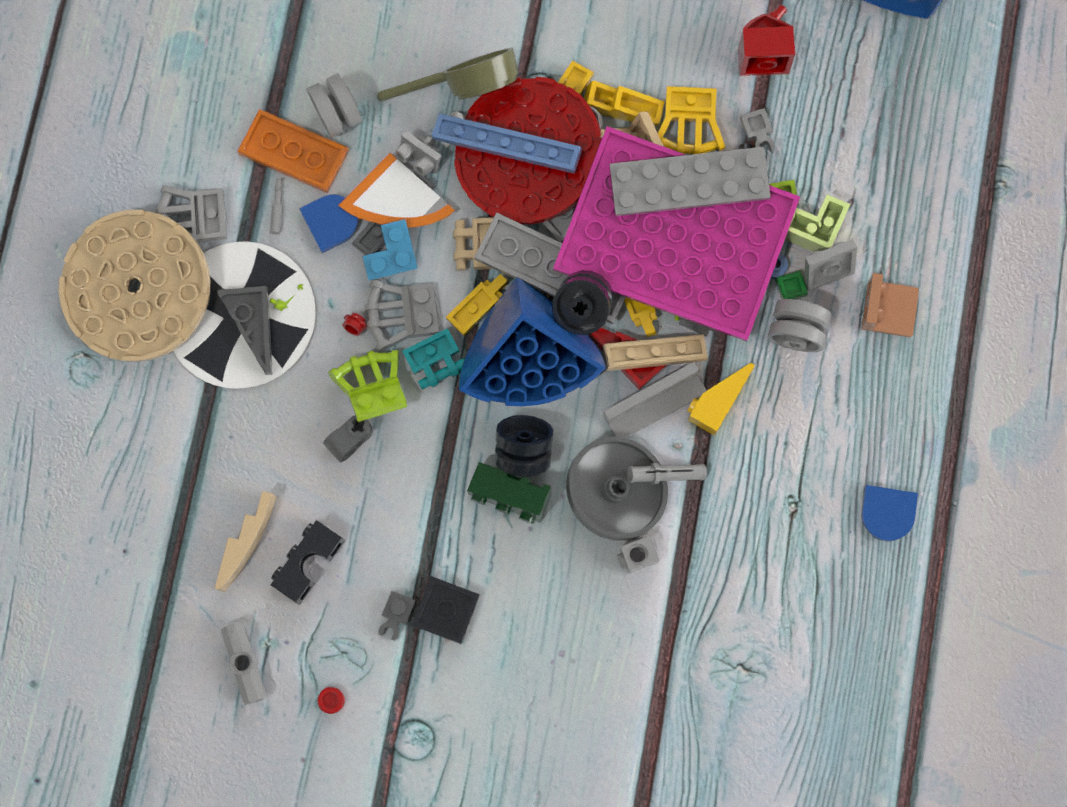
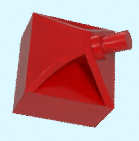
(766, 45)

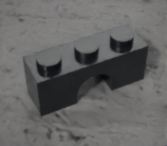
(291, 578)

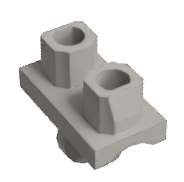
(421, 150)

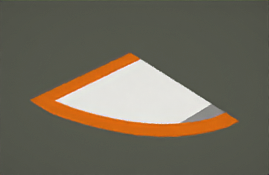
(393, 195)

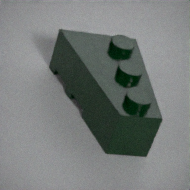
(509, 493)

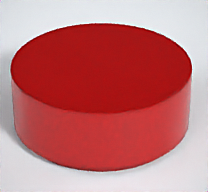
(331, 700)

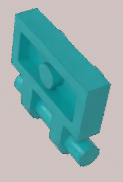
(431, 352)

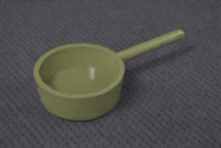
(467, 78)

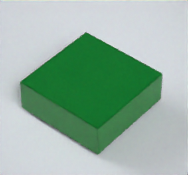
(791, 286)

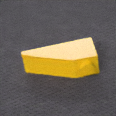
(717, 401)

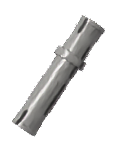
(656, 473)

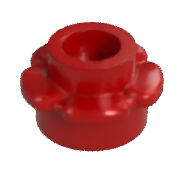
(354, 324)

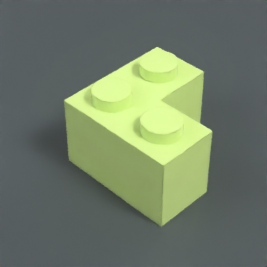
(818, 231)

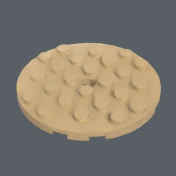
(170, 295)

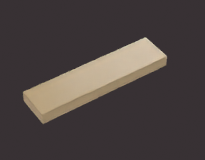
(655, 352)

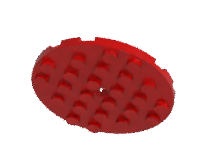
(519, 188)

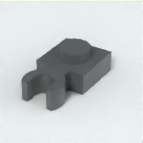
(397, 610)

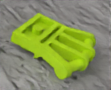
(374, 398)

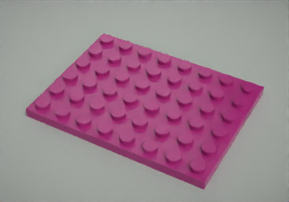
(686, 262)

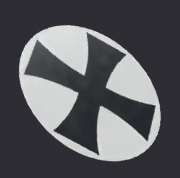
(217, 347)

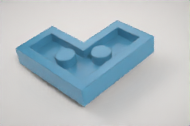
(398, 254)

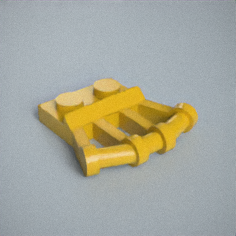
(695, 106)

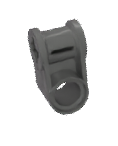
(347, 439)

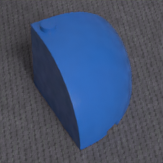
(525, 354)

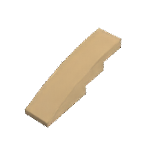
(240, 550)

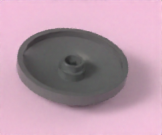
(604, 497)

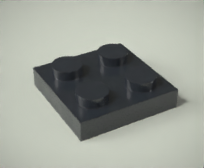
(446, 610)

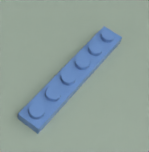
(507, 143)

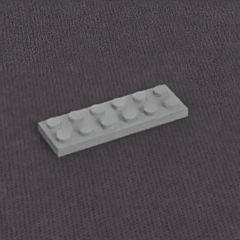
(689, 181)
(527, 255)

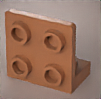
(889, 307)

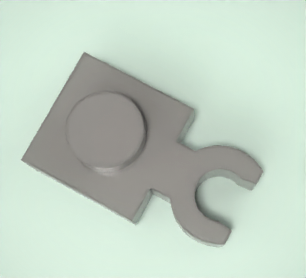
(757, 127)

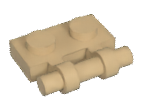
(460, 234)

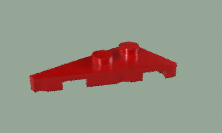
(637, 376)

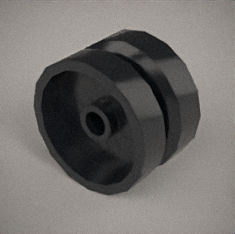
(586, 316)
(523, 445)

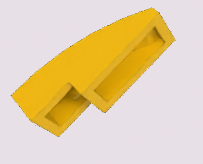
(622, 102)

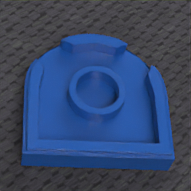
(329, 222)
(888, 512)

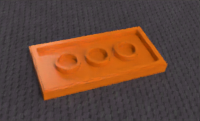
(293, 151)

